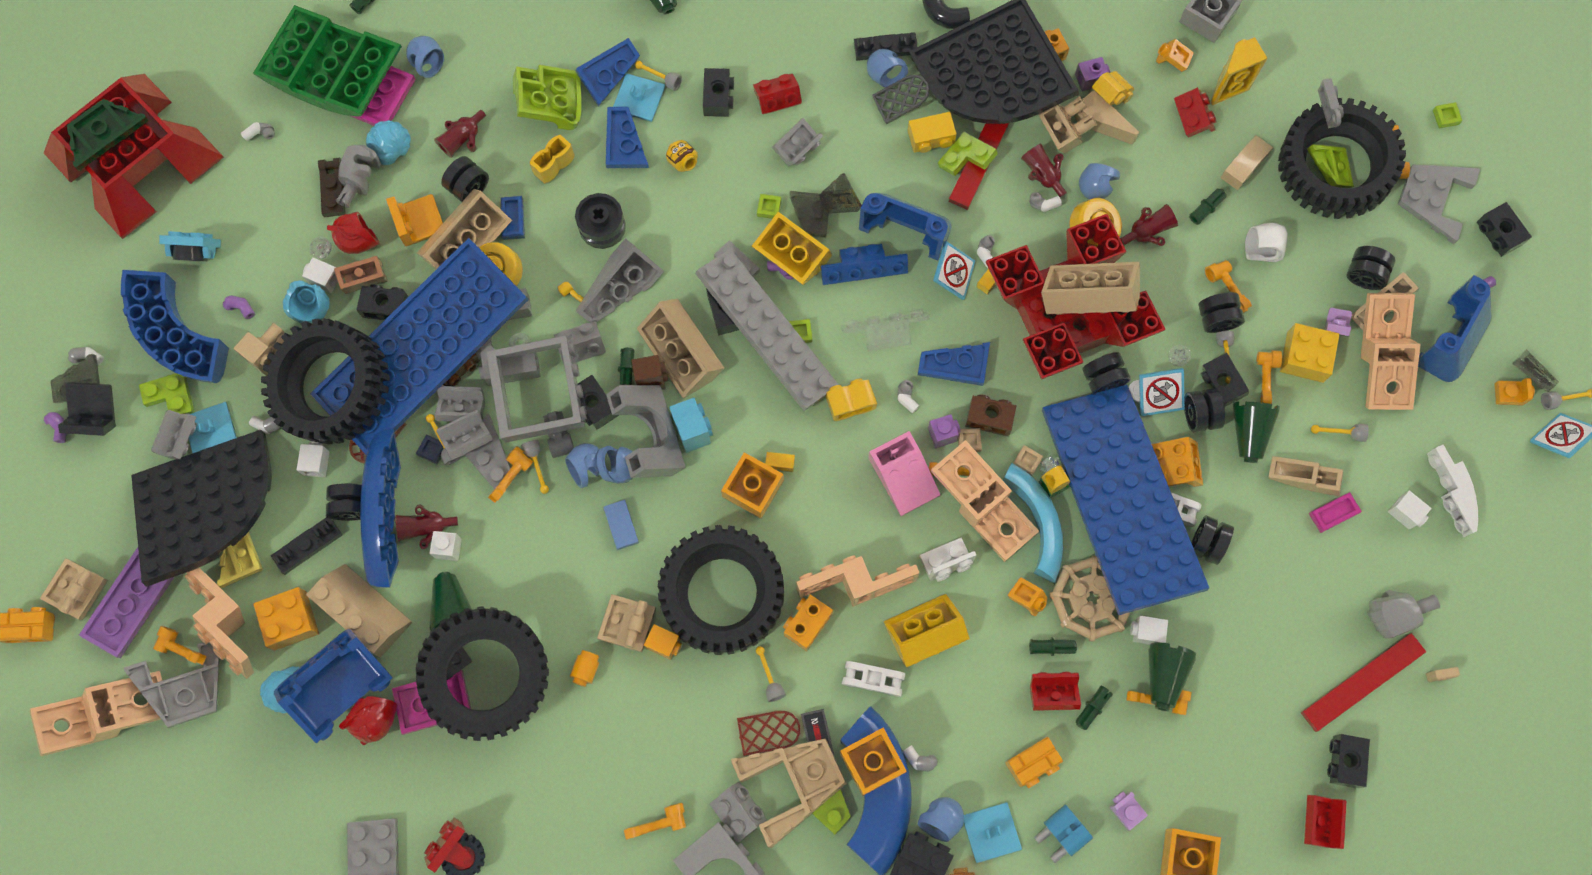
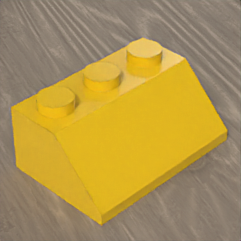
(1239, 70)
(792, 249)
(926, 630)

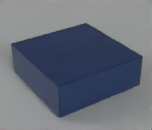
(430, 449)

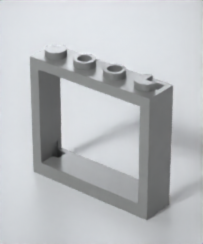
(494, 359)

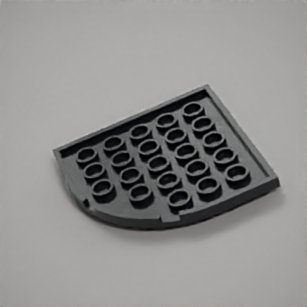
(995, 67)
(199, 505)

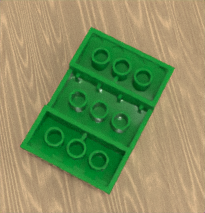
(326, 62)

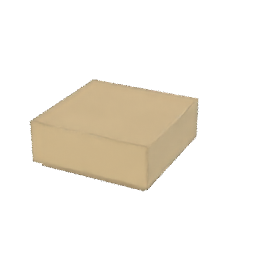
(972, 436)
(1028, 460)
(1443, 674)

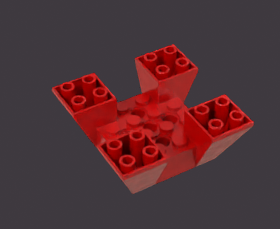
(134, 156)
(1055, 342)

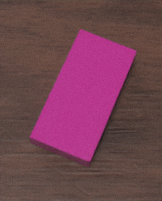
(1335, 512)

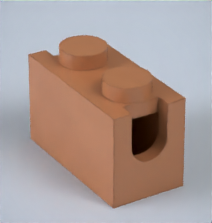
(360, 274)

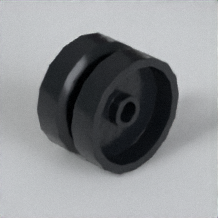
(600, 220)

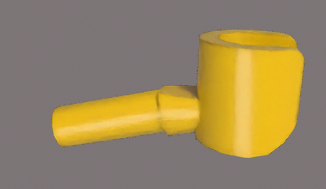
(565, 288)

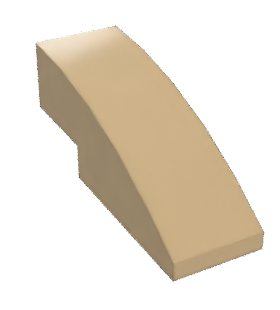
(1246, 162)
(1306, 475)

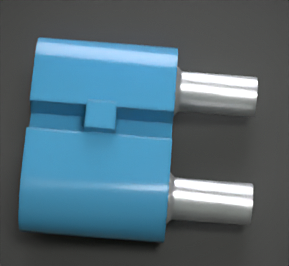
(1067, 830)

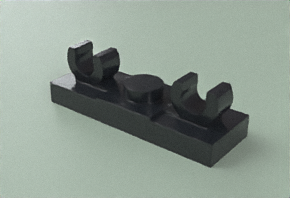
(898, 43)
(306, 545)

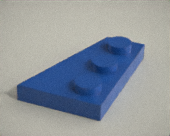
(607, 69)
(622, 140)
(956, 364)

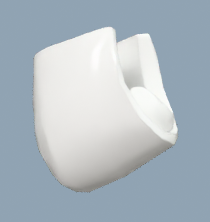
(1266, 242)

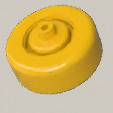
(1092, 209)
(505, 259)

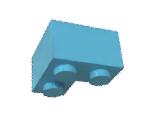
(691, 425)

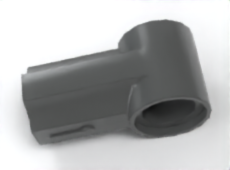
(559, 442)

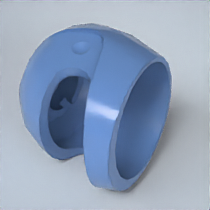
(424, 51)
(881, 63)
(1095, 180)
(580, 460)
(619, 468)
(945, 815)

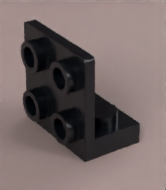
(88, 409)

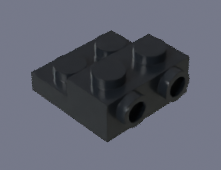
(922, 857)

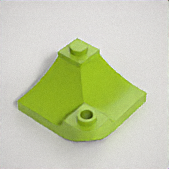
(548, 95)

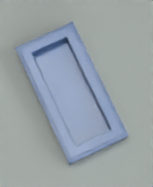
(621, 524)

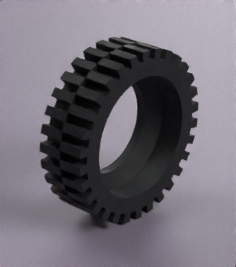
(1359, 125)
(288, 374)
(712, 546)
(459, 631)

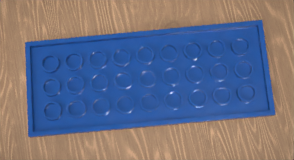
(430, 337)
(1124, 500)

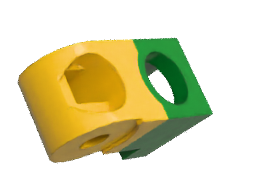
(1054, 481)

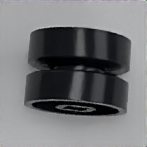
(463, 177)
(1371, 267)
(1221, 312)
(1106, 373)
(1204, 410)
(343, 502)
(1212, 539)

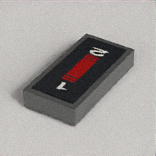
(816, 726)

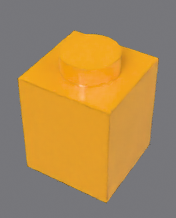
(663, 642)

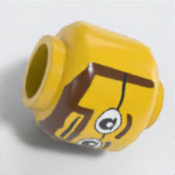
(682, 156)

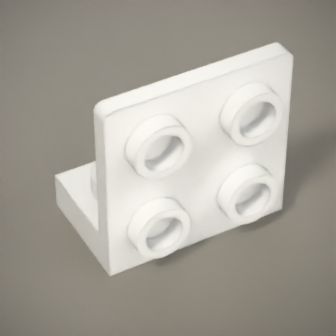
(947, 559)

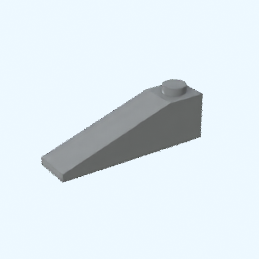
(621, 278)

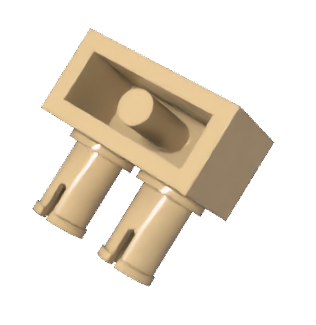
(1061, 129)
(256, 350)

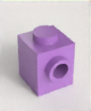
(1089, 72)
(943, 431)

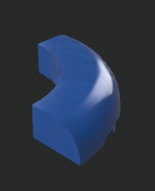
(162, 333)
(378, 509)
(884, 809)

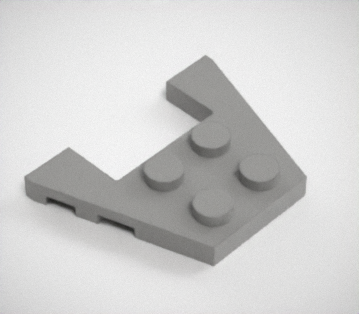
(1427, 192)
(182, 696)

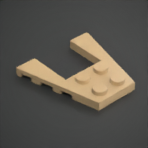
(813, 776)

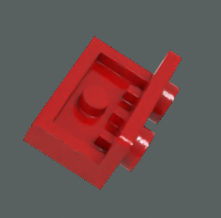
(777, 93)
(1195, 112)
(1055, 691)
(1325, 822)

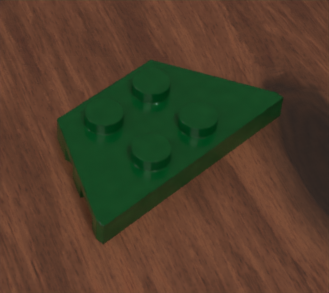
(101, 130)

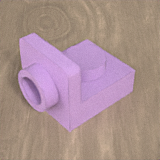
(1338, 321)
(1128, 810)

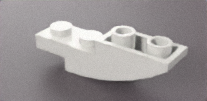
(1461, 496)

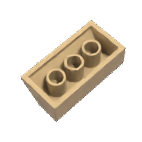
(473, 219)
(1092, 288)
(681, 346)
(359, 608)

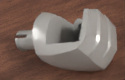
(353, 172)
(1399, 612)

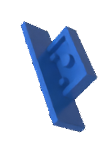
(862, 264)

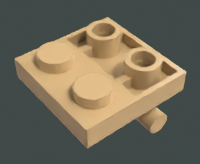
(73, 589)
(626, 623)

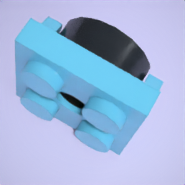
(190, 246)

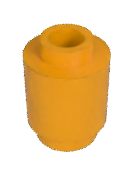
(584, 668)

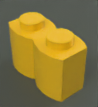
(1113, 88)
(550, 160)
(851, 399)

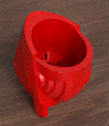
(352, 234)
(370, 719)

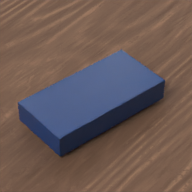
(514, 209)

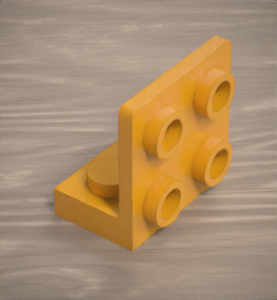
(415, 219)
(1179, 461)

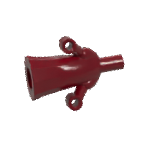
(458, 133)
(1043, 168)
(1146, 228)
(420, 525)

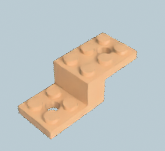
(1390, 351)
(984, 500)
(856, 580)
(218, 621)
(92, 717)

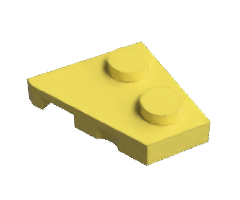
(238, 562)

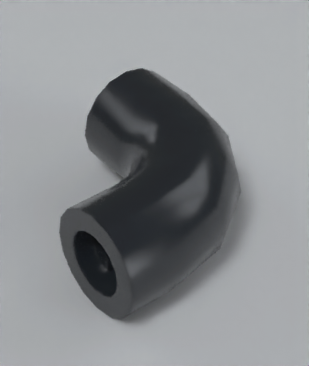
(944, 15)

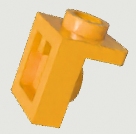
(1175, 54)
(1514, 392)
(1028, 596)

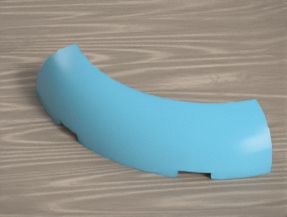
(1045, 517)

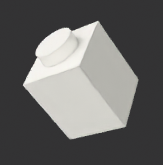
(321, 274)
(313, 460)
(1410, 510)
(445, 546)
(1149, 630)

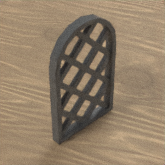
(899, 83)

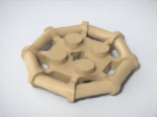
(1081, 607)

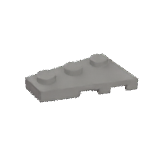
(491, 457)

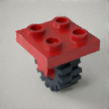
(455, 851)

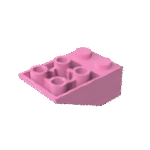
(904, 473)

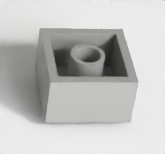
(1209, 16)

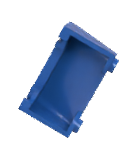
(880, 206)
(1453, 351)
(331, 684)

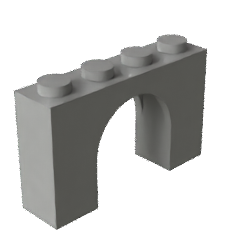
(513, 368)
(650, 406)
(715, 845)

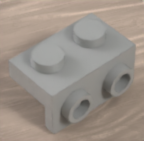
(797, 142)
(586, 341)
(458, 402)
(174, 434)
(464, 435)
(738, 811)

